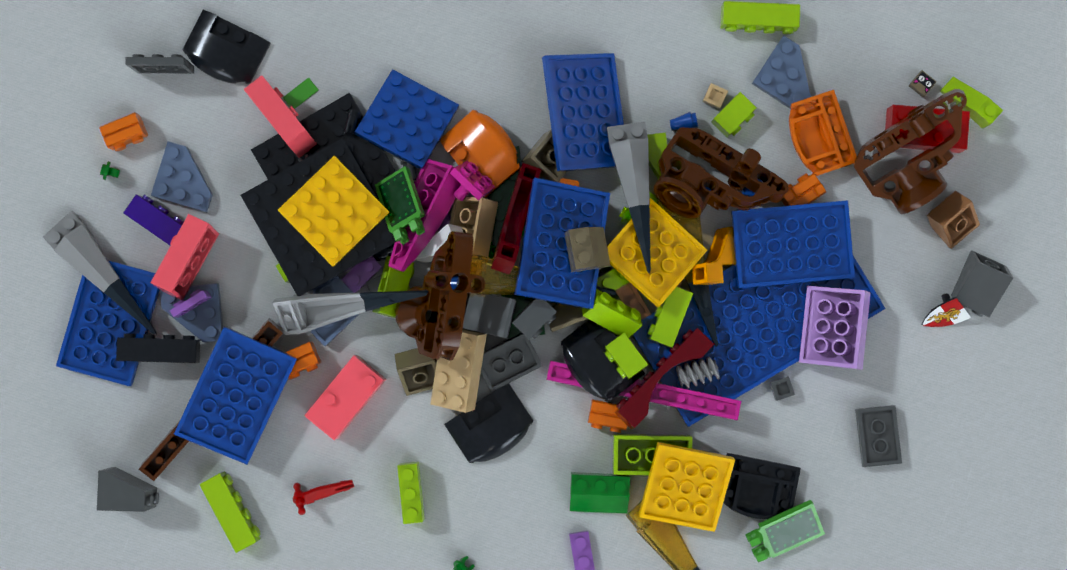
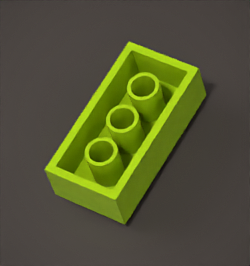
(635, 452)

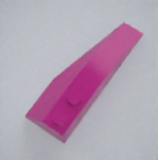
(436, 194)

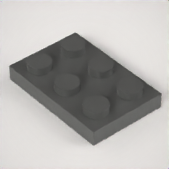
(159, 64)
(509, 361)
(878, 436)

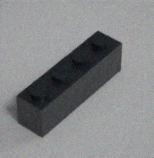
(158, 349)

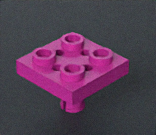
(471, 181)

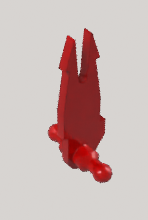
(301, 498)

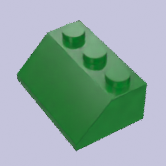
(599, 492)

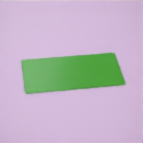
(300, 93)

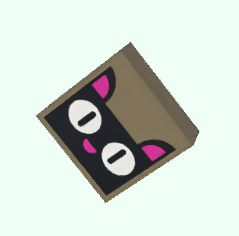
(922, 83)

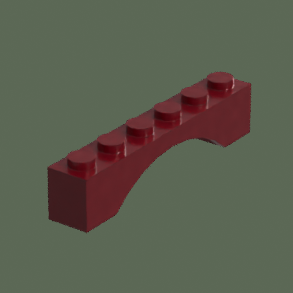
(511, 232)
(637, 405)

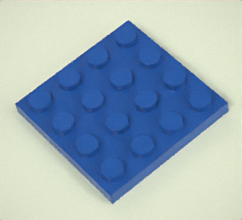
(407, 119)

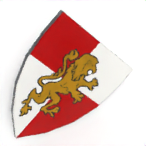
(946, 313)

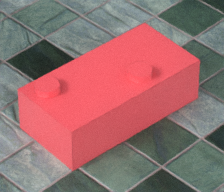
(280, 116)
(185, 257)
(345, 397)

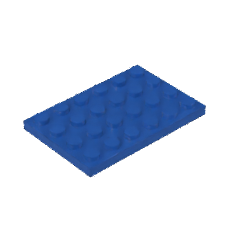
(581, 106)
(793, 244)
(544, 258)
(98, 321)
(235, 395)

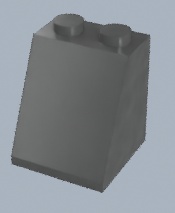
(981, 284)
(489, 314)
(124, 492)

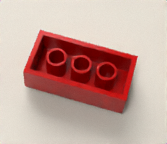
(934, 137)

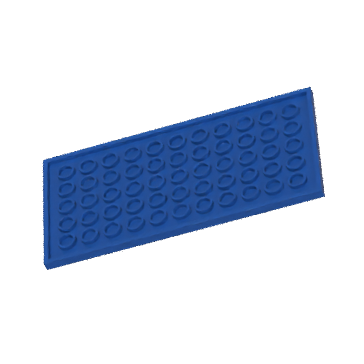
(755, 333)

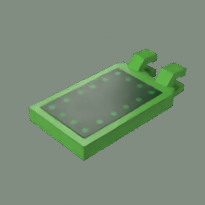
(401, 199)
(785, 531)

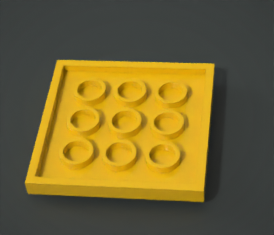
(333, 211)
(671, 255)
(686, 486)

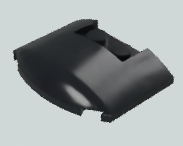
(225, 49)
(590, 366)
(492, 427)
(761, 487)

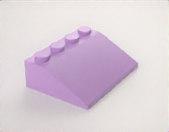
(835, 327)

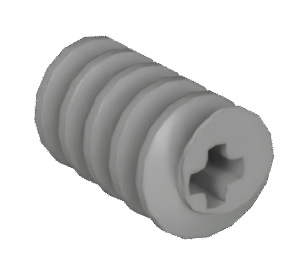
(697, 372)

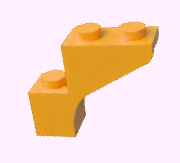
(720, 255)

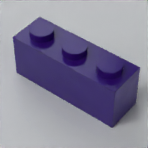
(153, 218)

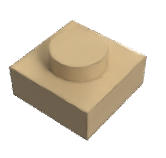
(715, 96)

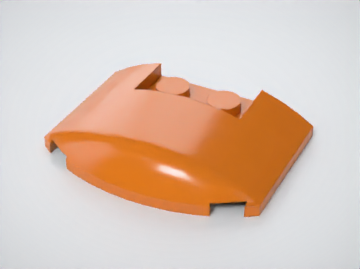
(821, 133)
(484, 144)

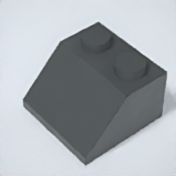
(534, 317)

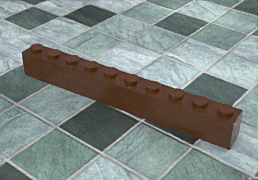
(173, 444)

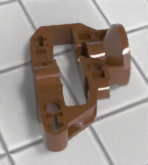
(914, 184)
(685, 190)
(436, 337)

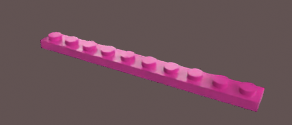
(664, 395)

